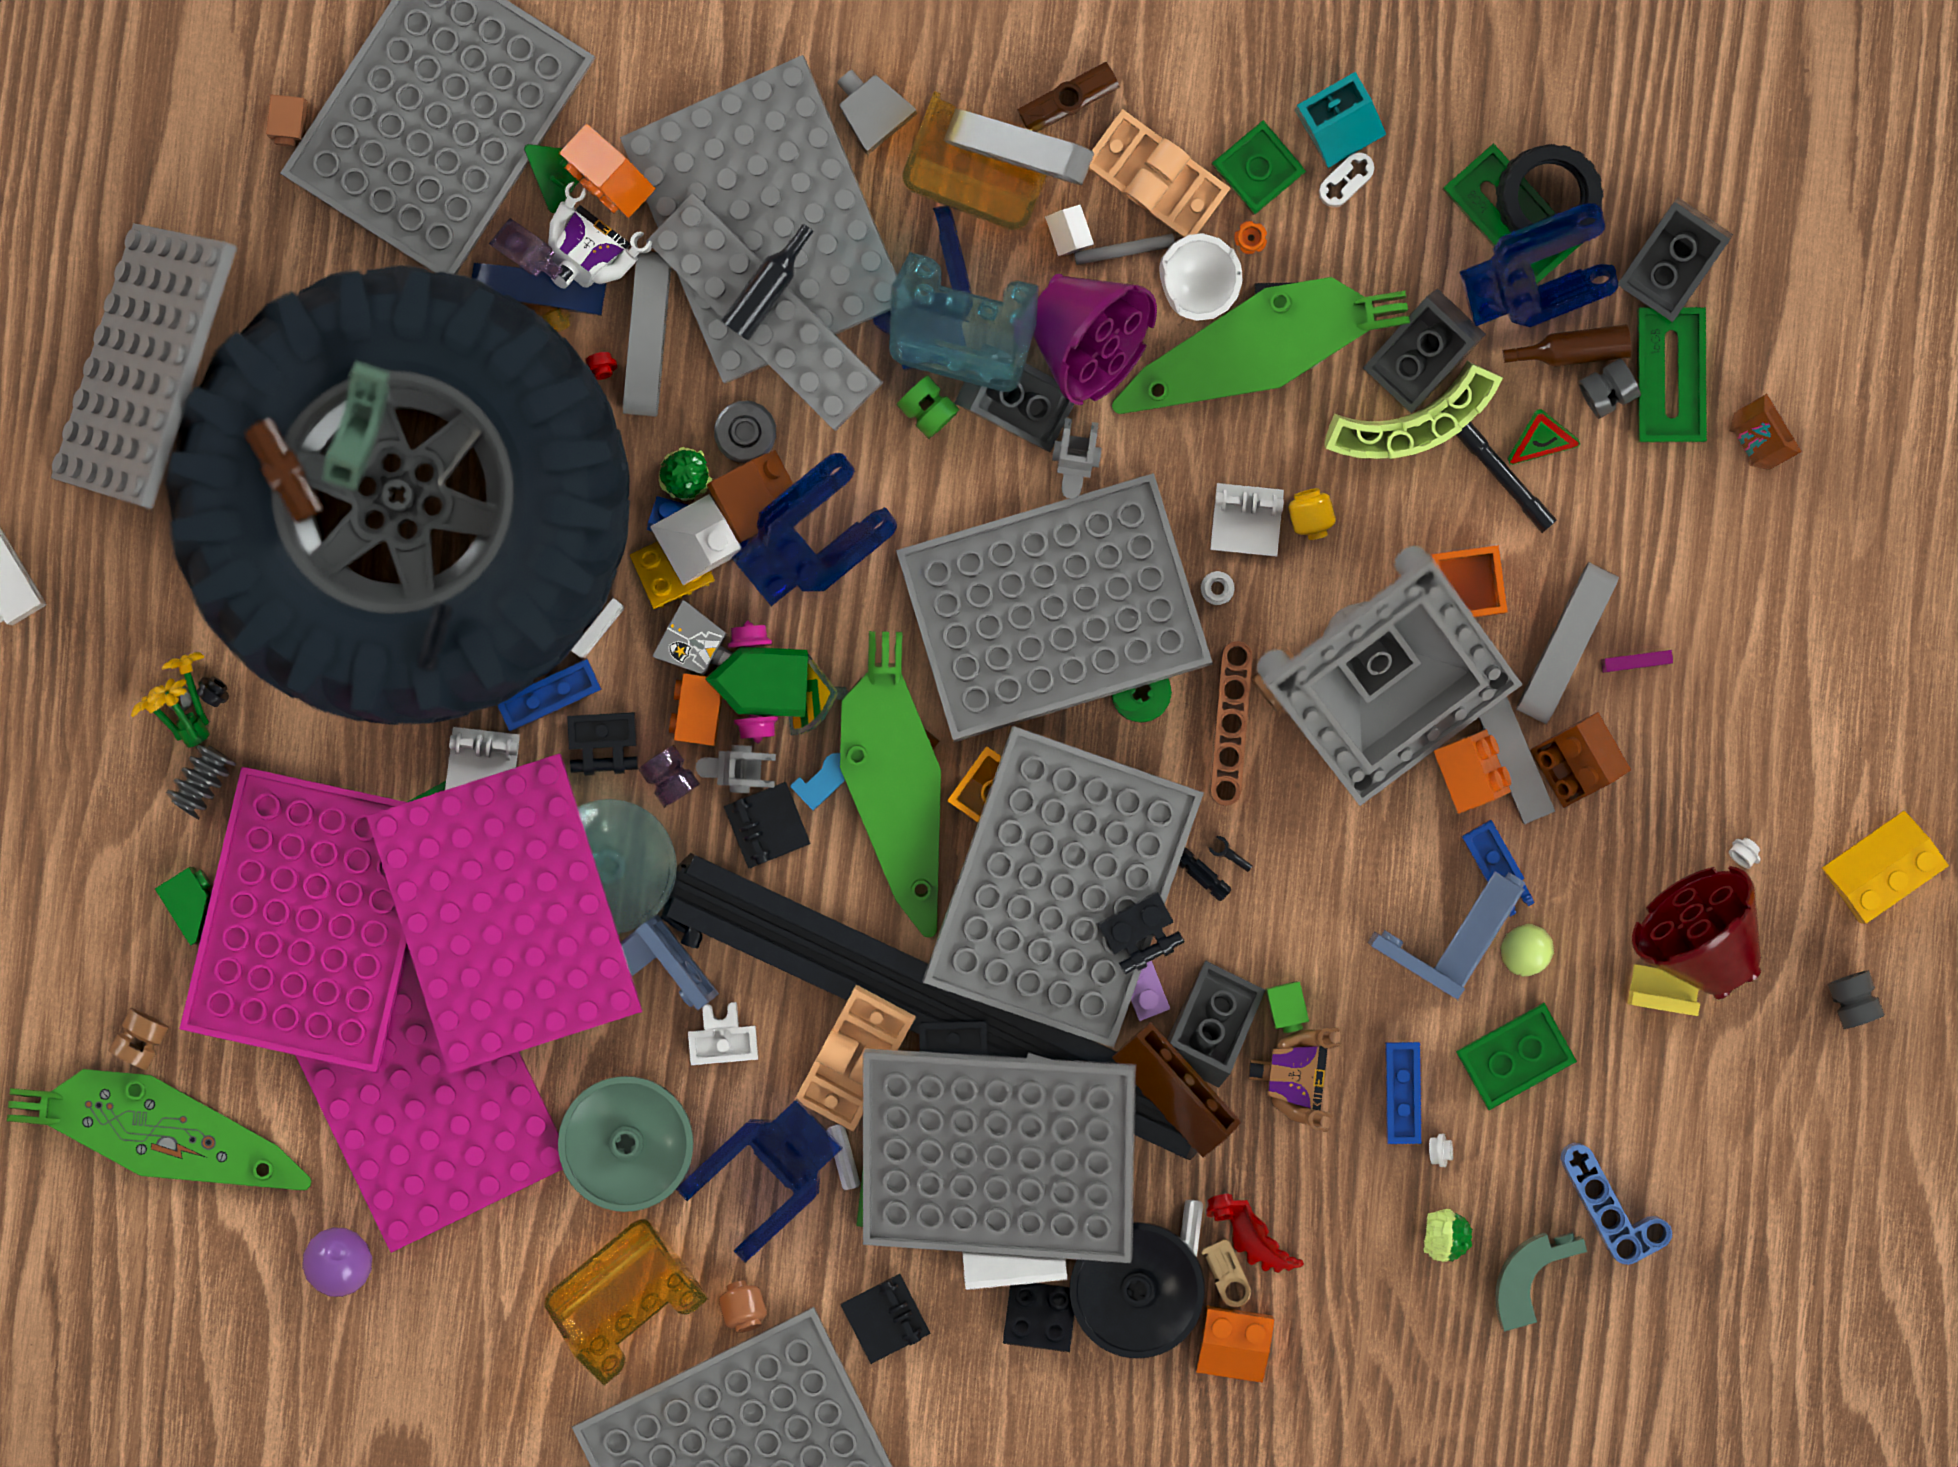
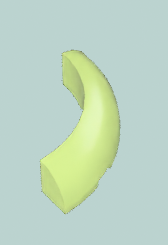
(1420, 429)

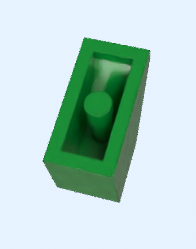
(187, 901)

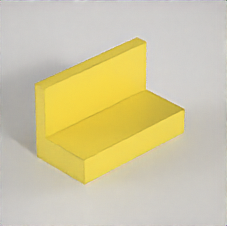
(1662, 991)

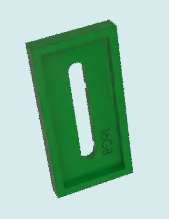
(1466, 194)
(1691, 420)

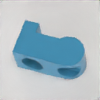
(822, 783)

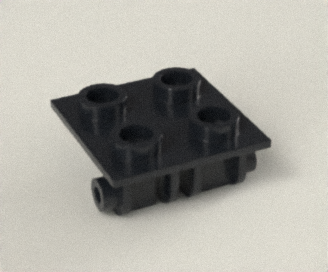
(767, 825)
(1039, 1317)
(885, 1318)

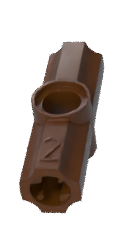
(1088, 88)
(283, 470)

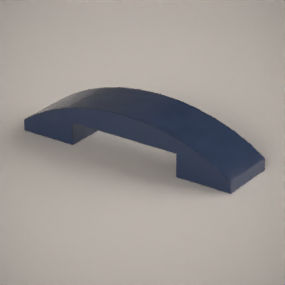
(541, 289)

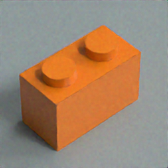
(697, 711)

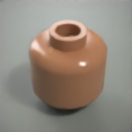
(742, 1307)

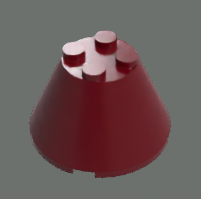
(1704, 931)

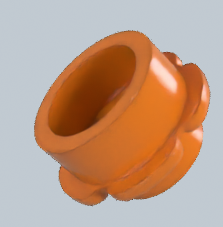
(1250, 228)

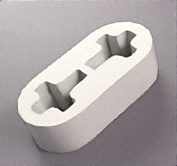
(1351, 186)

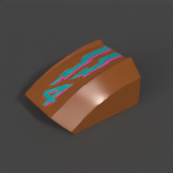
(1764, 434)

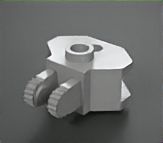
(1076, 458)
(736, 768)

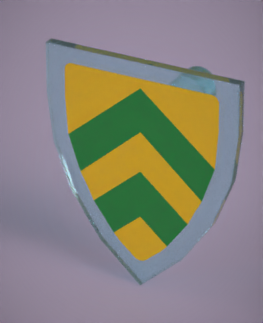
(819, 700)

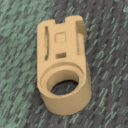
(1226, 1269)

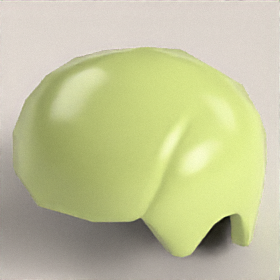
(1527, 950)

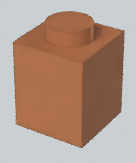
(286, 119)

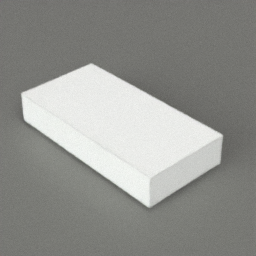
(598, 628)

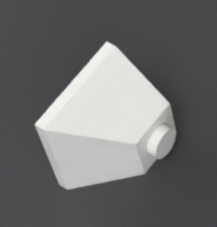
(696, 539)

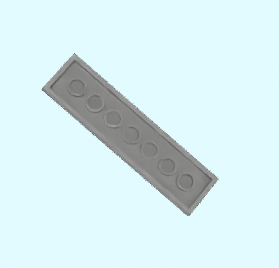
(790, 335)

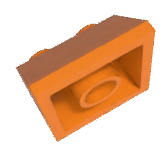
(1235, 1344)

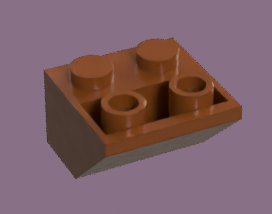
(1581, 760)

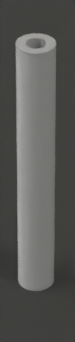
(1124, 249)

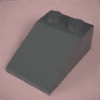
(1675, 259)
(1424, 351)
(1030, 411)
(1215, 1022)

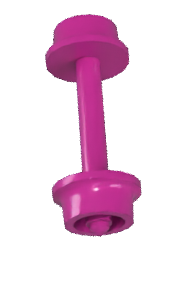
(756, 725)

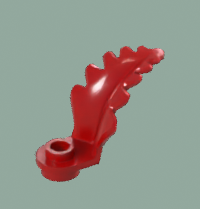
(1250, 1234)

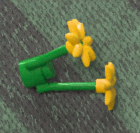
(189, 727)

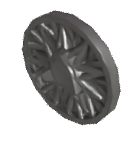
(744, 431)

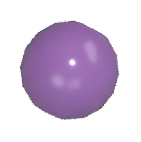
(337, 1262)

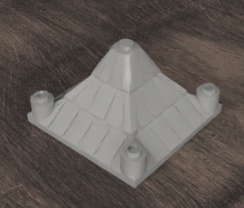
(1391, 678)

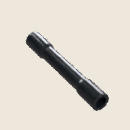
(1530, 505)

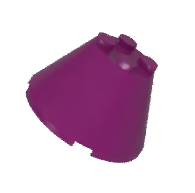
(1092, 333)

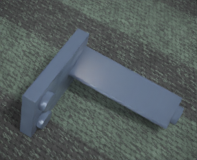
(656, 940)
(1469, 941)

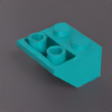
(1341, 119)

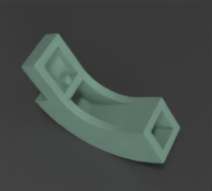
(358, 426)
(1520, 1268)

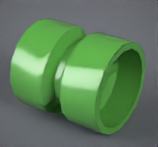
(936, 415)

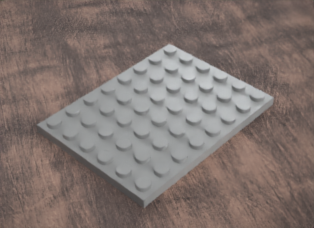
(437, 122)
(765, 167)
(142, 363)
(1054, 607)
(1049, 860)
(998, 1155)
(753, 1405)

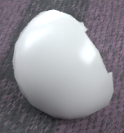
(1200, 276)

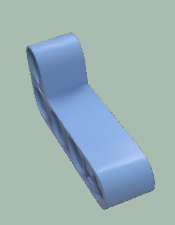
(1607, 1200)

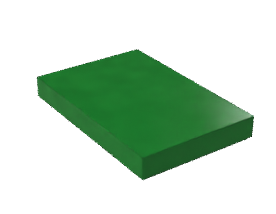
(1516, 1056)

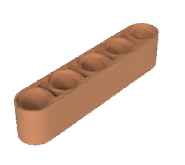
(1236, 707)

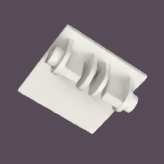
(1247, 519)
(479, 755)

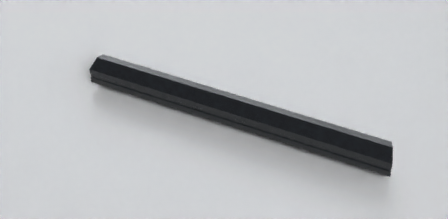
(842, 957)

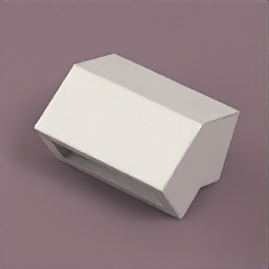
(1069, 230)

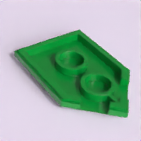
(763, 681)

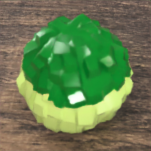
(684, 474)
(1447, 1235)

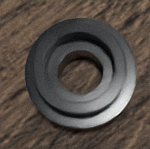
(212, 691)

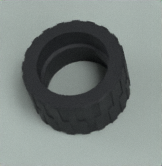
(1510, 180)

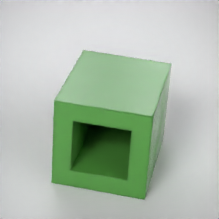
(1287, 1006)

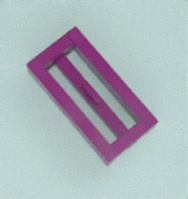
(1636, 661)

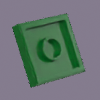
(1258, 167)

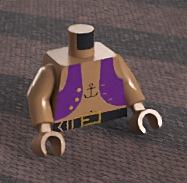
(1297, 1075)

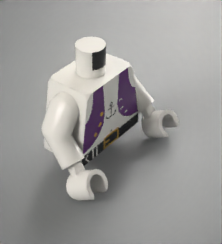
(588, 247)

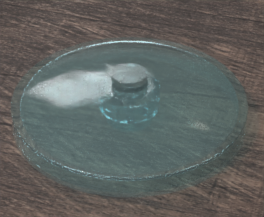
(632, 859)

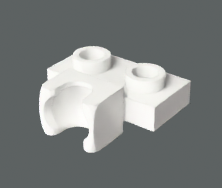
(722, 1039)

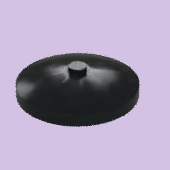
(1141, 1304)

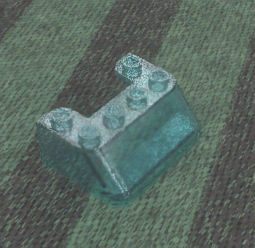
(960, 331)

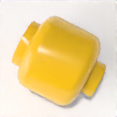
(1312, 513)

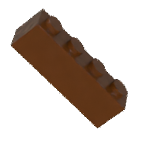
(1177, 1090)

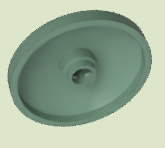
(625, 1143)

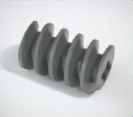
(200, 779)

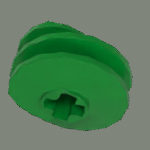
(1145, 711)

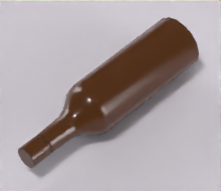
(1576, 347)

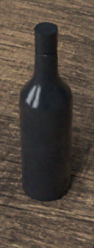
(765, 287)

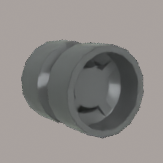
(1608, 389)
(1856, 999)

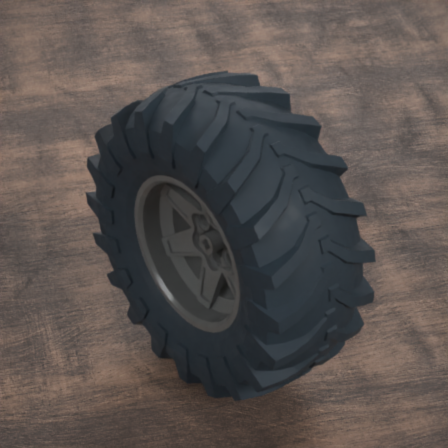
(541, 541)

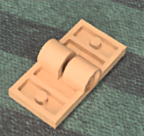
(1157, 175)
(836, 1076)

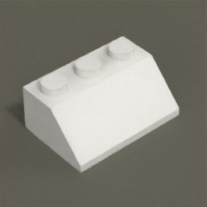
(996, 1270)

